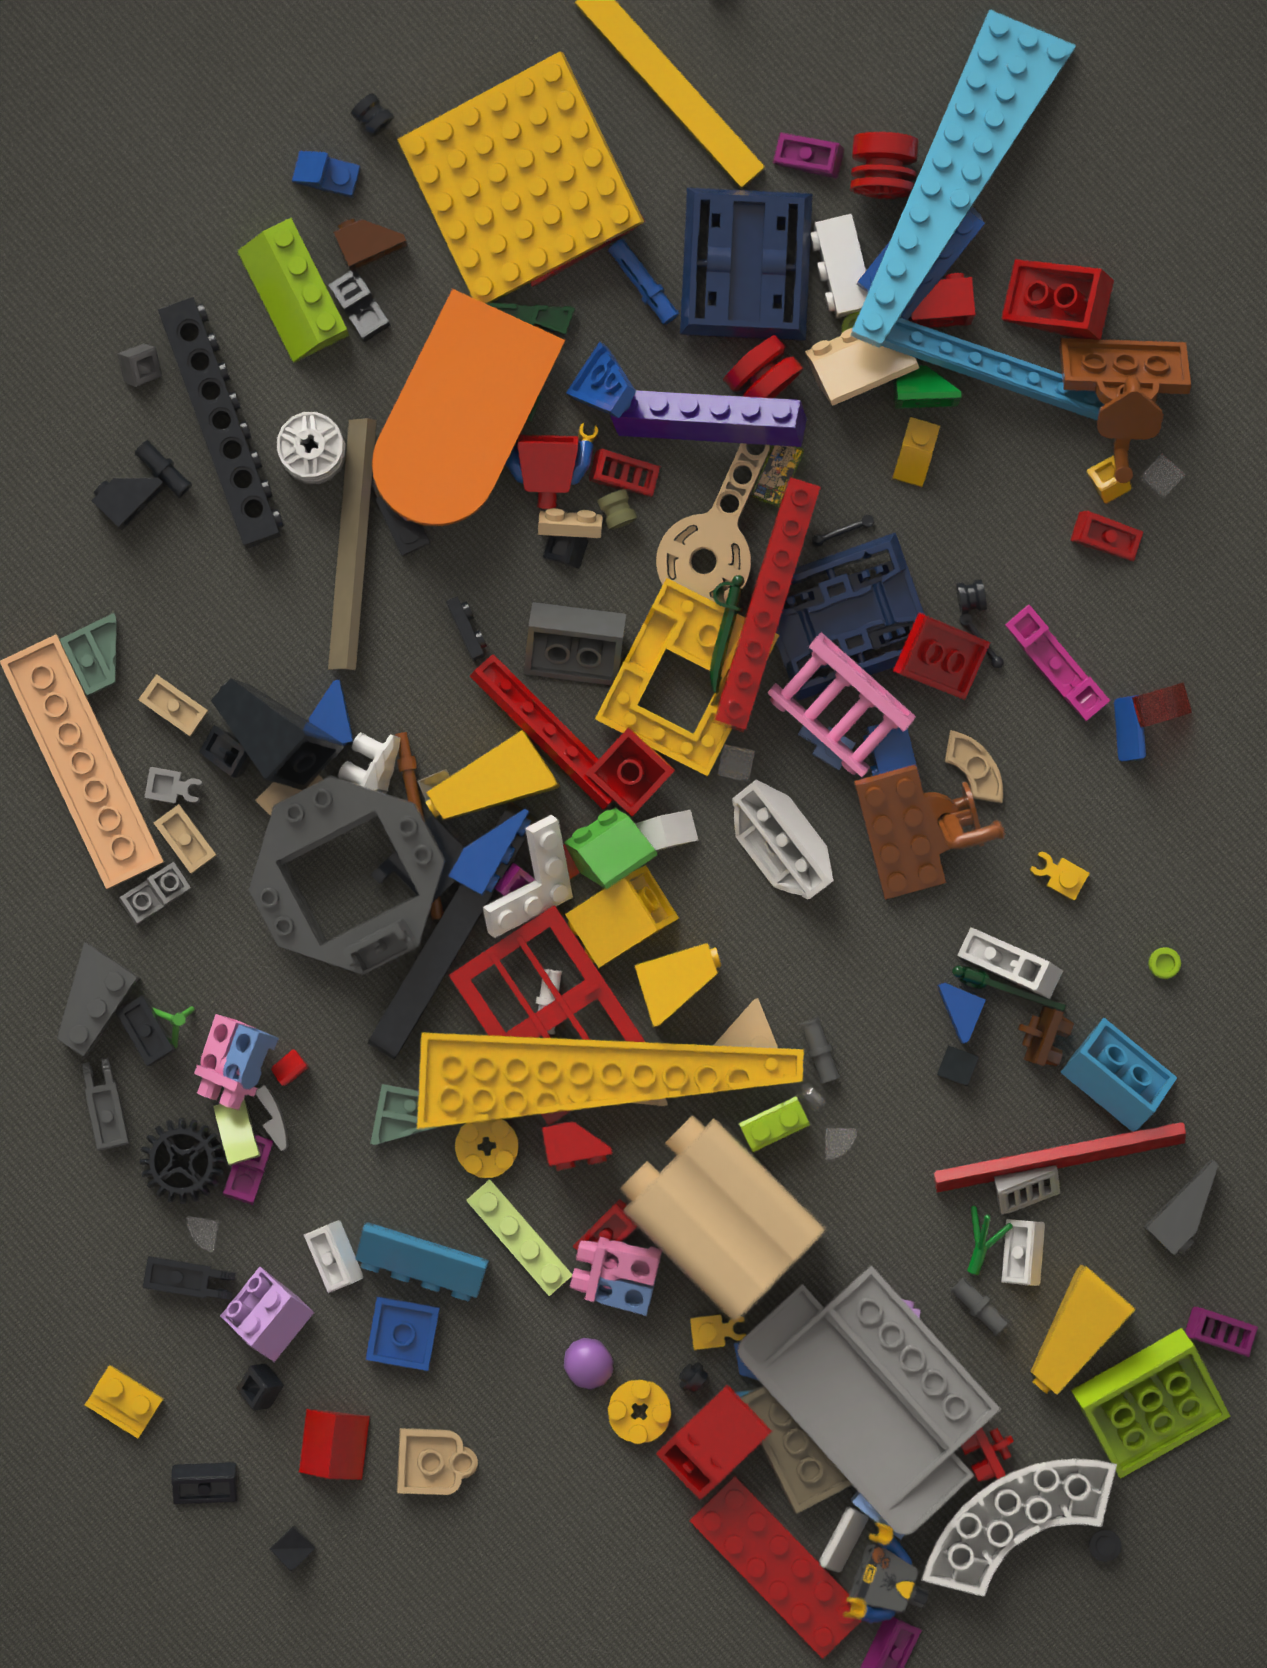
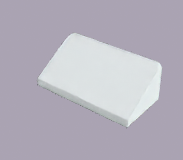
(1023, 1253)
(333, 1256)
(843, 1539)

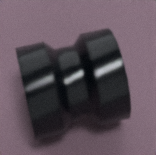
(372, 114)

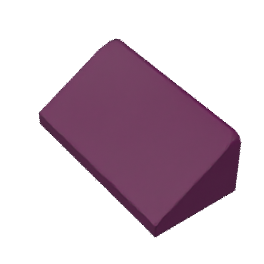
(892, 1644)

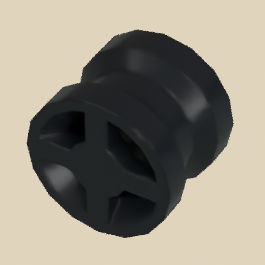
(971, 596)

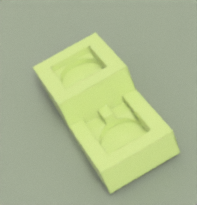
(236, 1133)

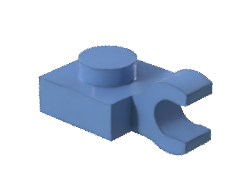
(822, 751)

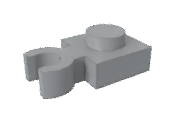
(167, 785)

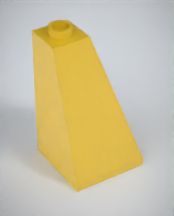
(496, 778)
(1081, 1326)

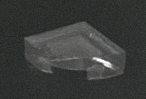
(838, 1141)
(203, 1232)

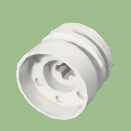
(321, 463)

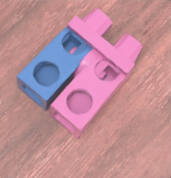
(232, 1060)
(619, 1274)

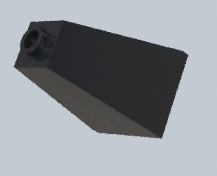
(274, 737)

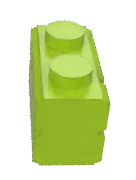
(774, 1124)

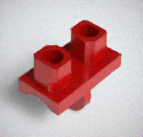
(990, 1465)

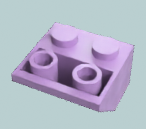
(266, 1314)

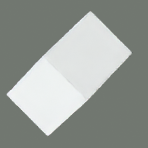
(669, 830)

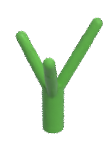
(175, 1020)

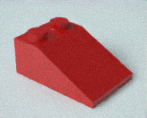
(1058, 298)

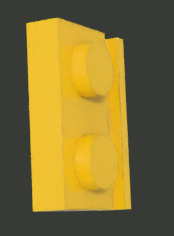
(124, 1401)

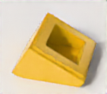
(1104, 481)

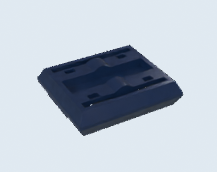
(746, 264)
(849, 611)

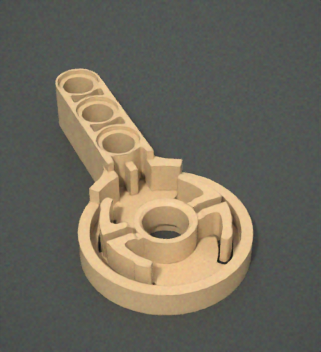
(715, 532)

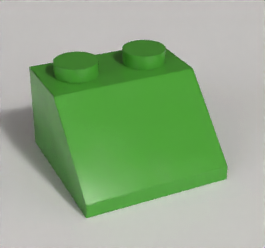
(609, 848)

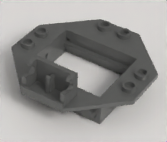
(316, 818)

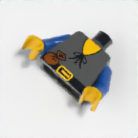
(884, 1580)

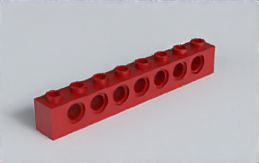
(766, 604)

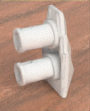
(381, 768)

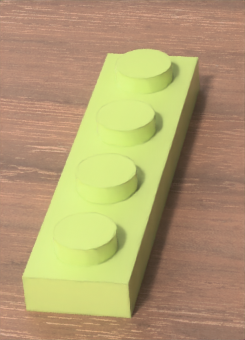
(519, 1237)

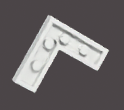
(548, 888)

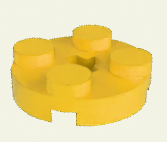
(501, 1157)
(657, 1413)

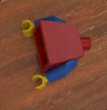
(551, 463)

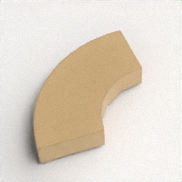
(977, 766)

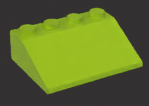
(1151, 1402)

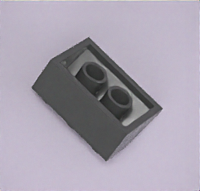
(574, 643)

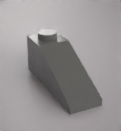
(1182, 1214)

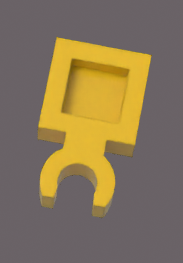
(1064, 878)
(710, 1331)

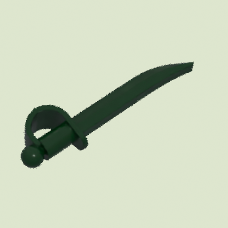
(726, 626)
(979, 979)

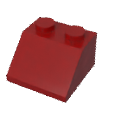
(947, 303)

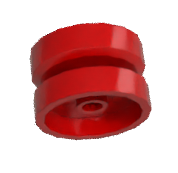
(760, 370)

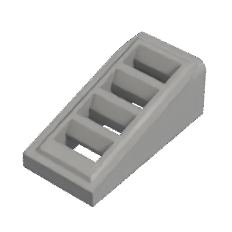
(1008, 1188)

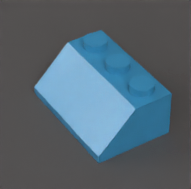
(1119, 1075)

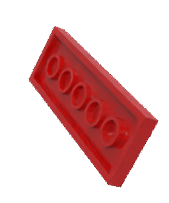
(776, 1566)

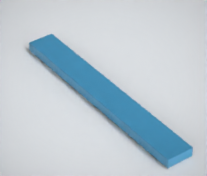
(990, 367)

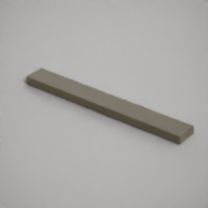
(352, 544)

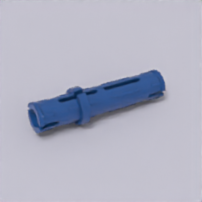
(643, 281)

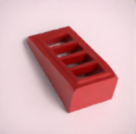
(609, 480)

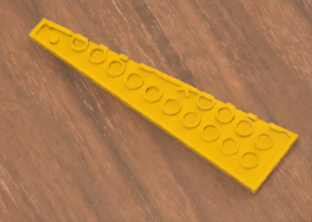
(522, 1076)

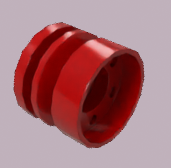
(884, 159)

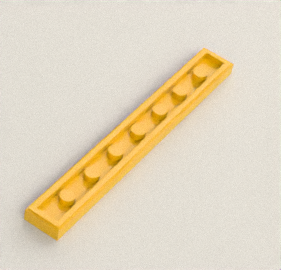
(673, 89)

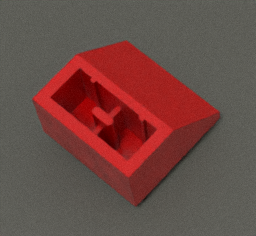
(572, 1142)

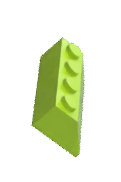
(292, 290)

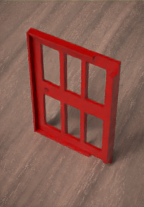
(562, 1007)

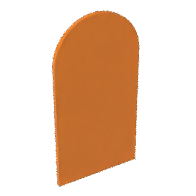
(461, 411)

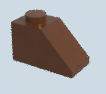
(366, 242)

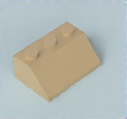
(851, 366)

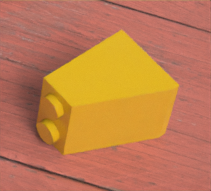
(621, 916)
(675, 979)

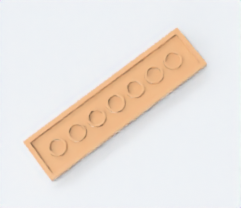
(81, 762)

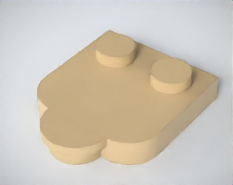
(432, 1461)

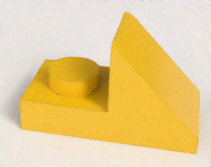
(916, 452)

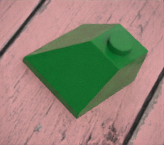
(924, 390)

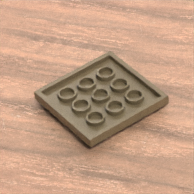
(796, 1459)

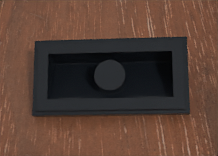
(204, 1483)

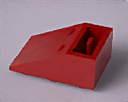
(713, 1442)

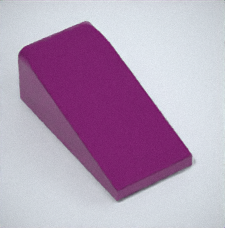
(809, 155)

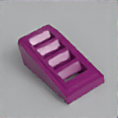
(1196, 1324)

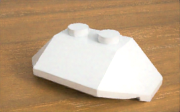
(781, 840)

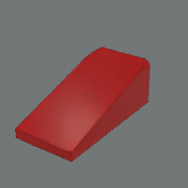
(1106, 535)
(612, 1225)

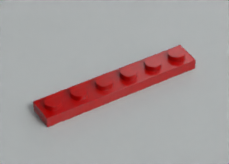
(540, 725)

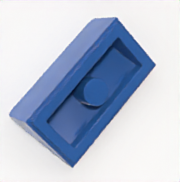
(1128, 731)

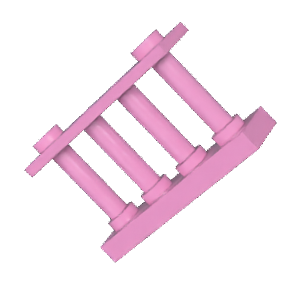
(870, 695)

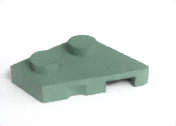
(396, 1114)

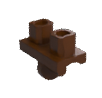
(1041, 1035)

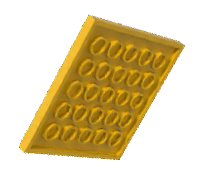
(520, 179)

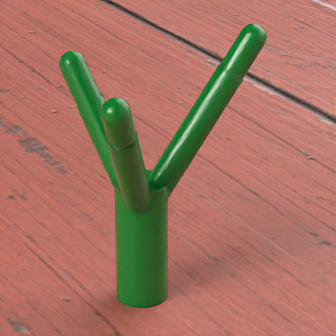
(981, 1245)

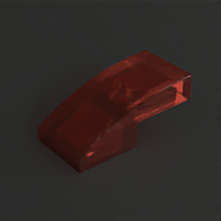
(1161, 705)

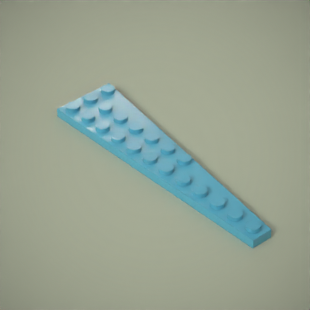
(989, 108)

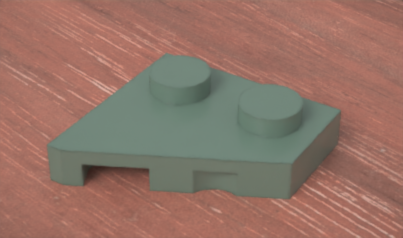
(93, 654)

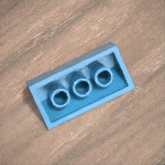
(422, 1260)

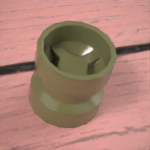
(617, 509)

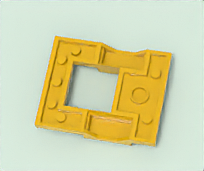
(688, 627)

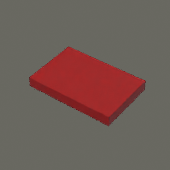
(941, 656)

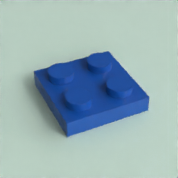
(402, 1333)

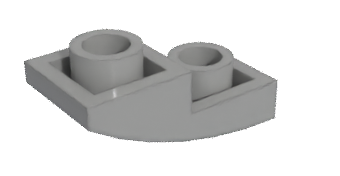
(154, 893)

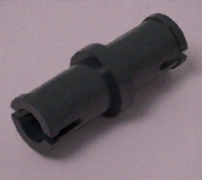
(163, 468)

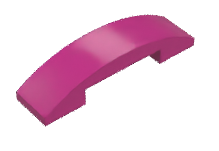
(1056, 663)

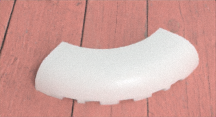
(1013, 1511)

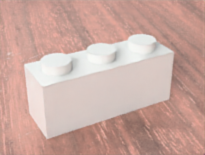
(841, 264)

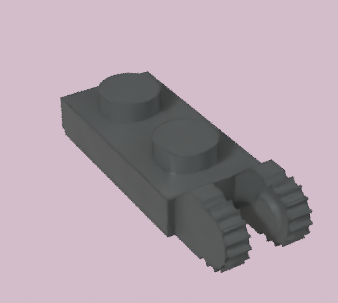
(105, 1108)

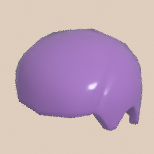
(588, 1363)

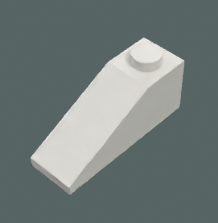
(1010, 962)

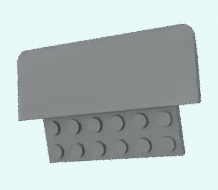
(872, 1394)

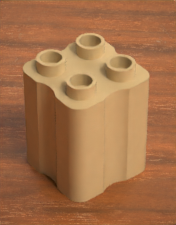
(720, 1216)

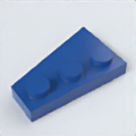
(603, 383)

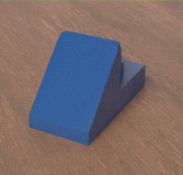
(326, 173)

